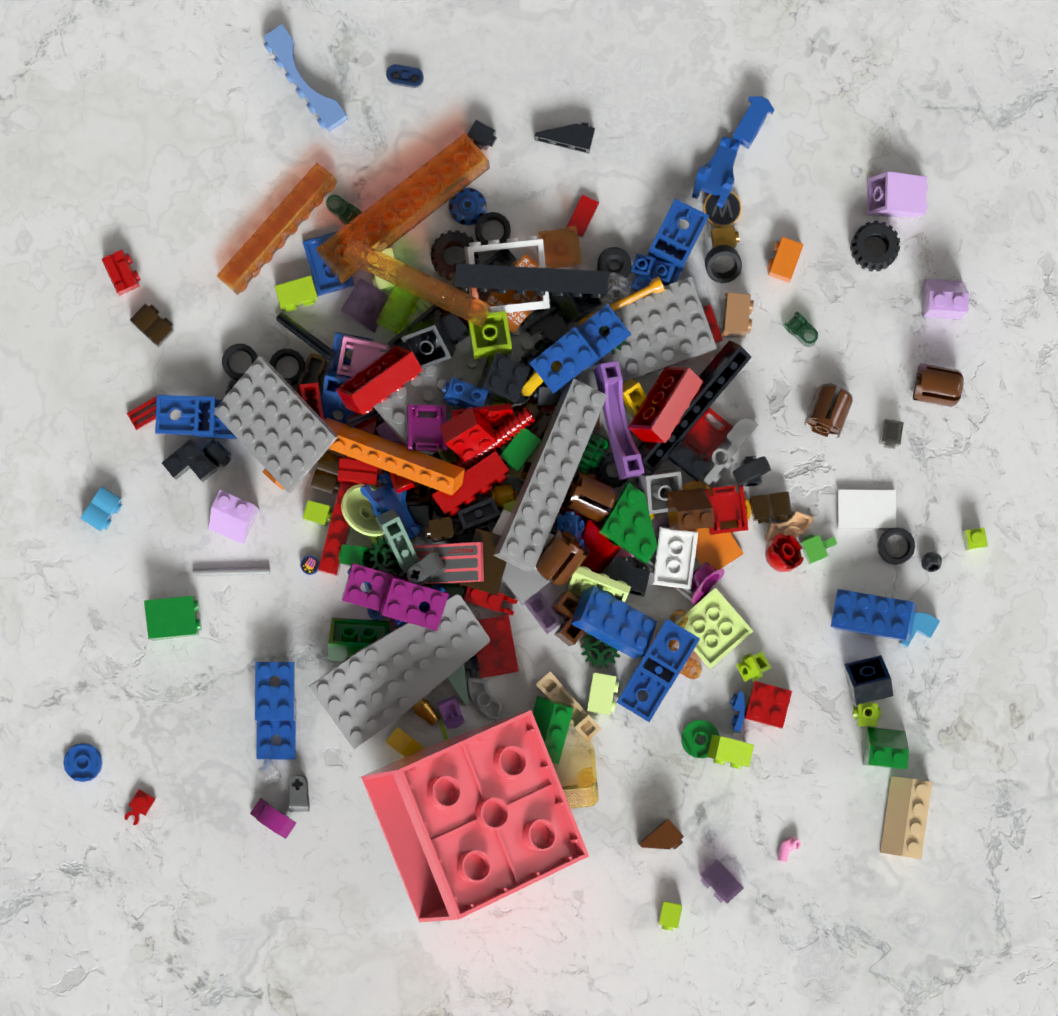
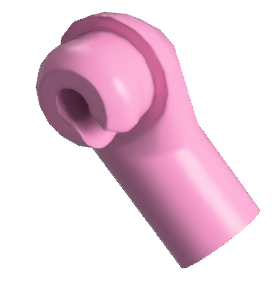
(787, 846)

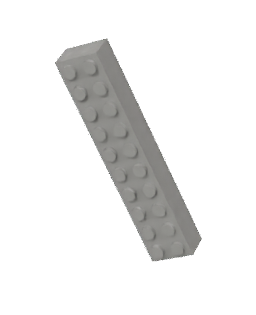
(550, 475)

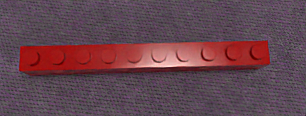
(339, 527)

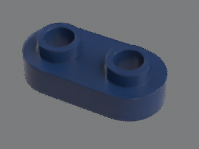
(405, 75)

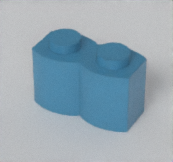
(101, 509)

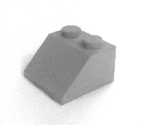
(656, 486)

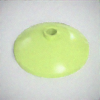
(355, 507)

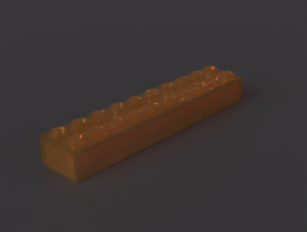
(406, 204)

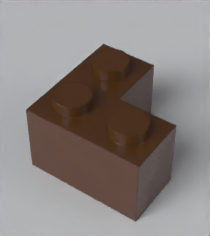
(566, 606)

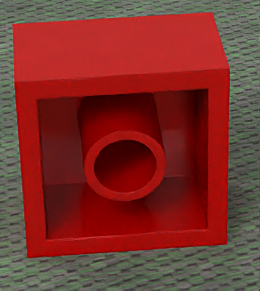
(468, 434)
(768, 704)

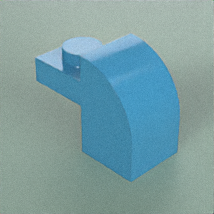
(924, 625)

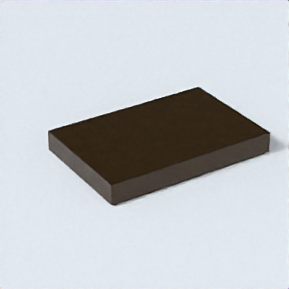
(493, 566)

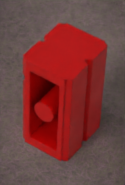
(120, 272)
(357, 472)

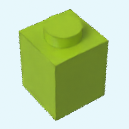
(317, 513)
(975, 539)
(670, 915)

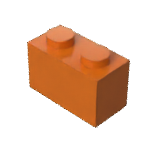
(785, 259)

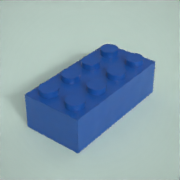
(873, 615)
(614, 622)

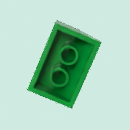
(352, 635)
(553, 723)

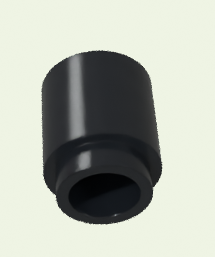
(217, 453)

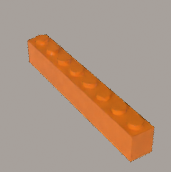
(396, 458)

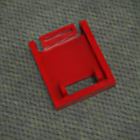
(705, 437)
(728, 507)

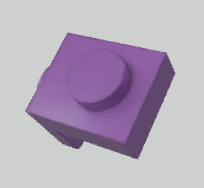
(451, 712)

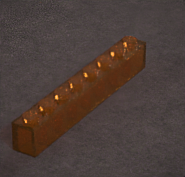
(277, 229)
(417, 282)

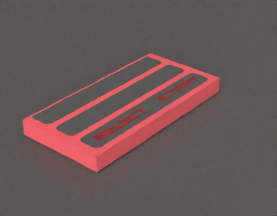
(462, 561)

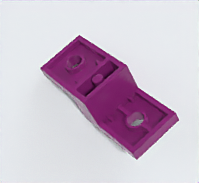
(395, 596)

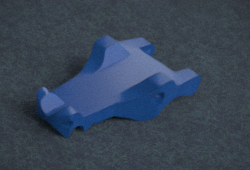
(717, 175)
(386, 499)

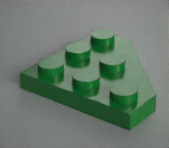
(631, 524)

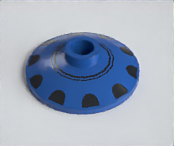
(470, 215)

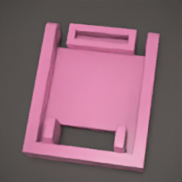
(363, 354)

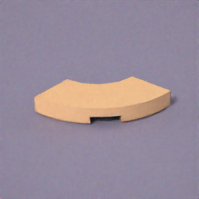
(794, 526)

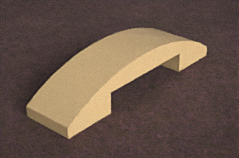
(580, 718)

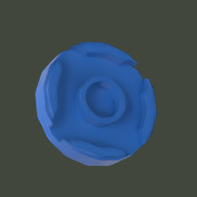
(83, 762)

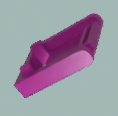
(425, 432)

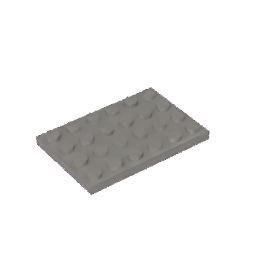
(664, 331)
(275, 424)

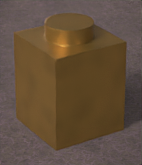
(724, 236)

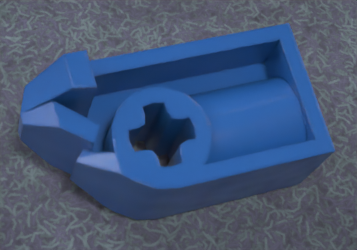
(752, 120)

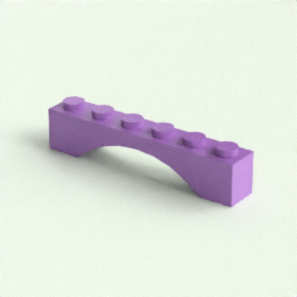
(625, 453)

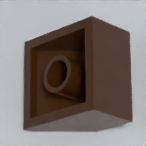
(689, 510)
(663, 837)

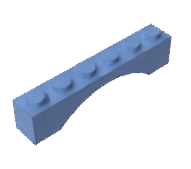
(327, 109)

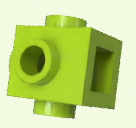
(753, 666)
(873, 716)

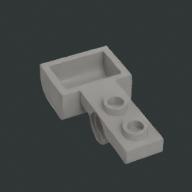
(737, 436)

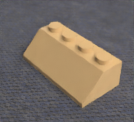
(906, 817)

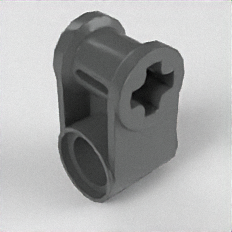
(428, 567)
(298, 798)

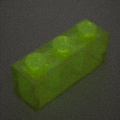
(398, 310)

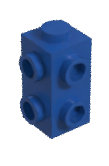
(463, 394)
(572, 524)

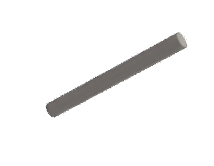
(232, 571)

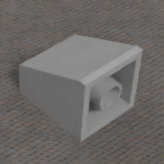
(523, 583)

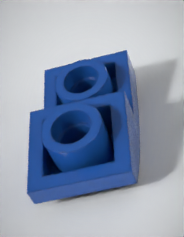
(652, 268)
(738, 703)

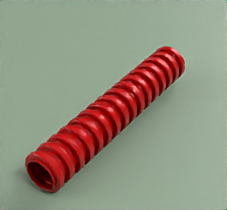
(502, 434)

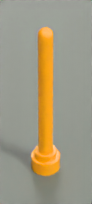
(655, 286)

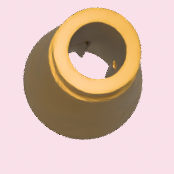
(426, 711)

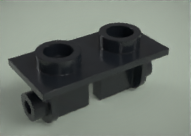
(539, 318)

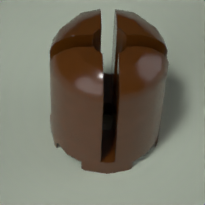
(938, 385)
(838, 413)
(590, 497)
(561, 558)

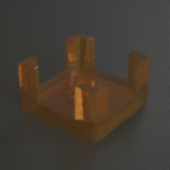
(561, 247)

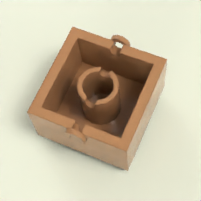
(736, 315)

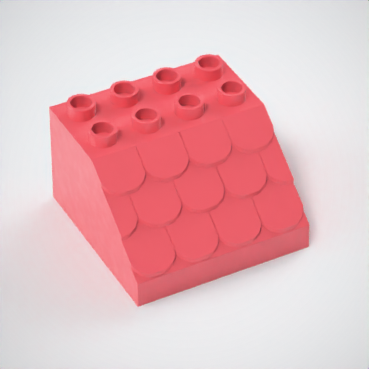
(475, 818)

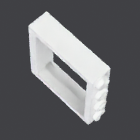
(511, 243)

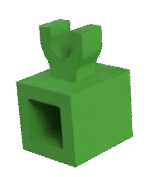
(816, 549)

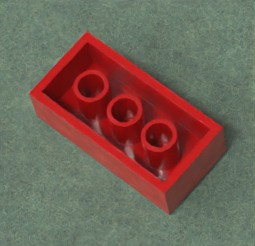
(379, 380)
(665, 404)
(476, 481)

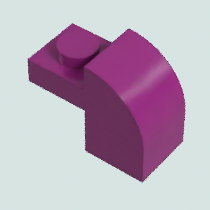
(273, 818)

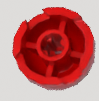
(783, 553)

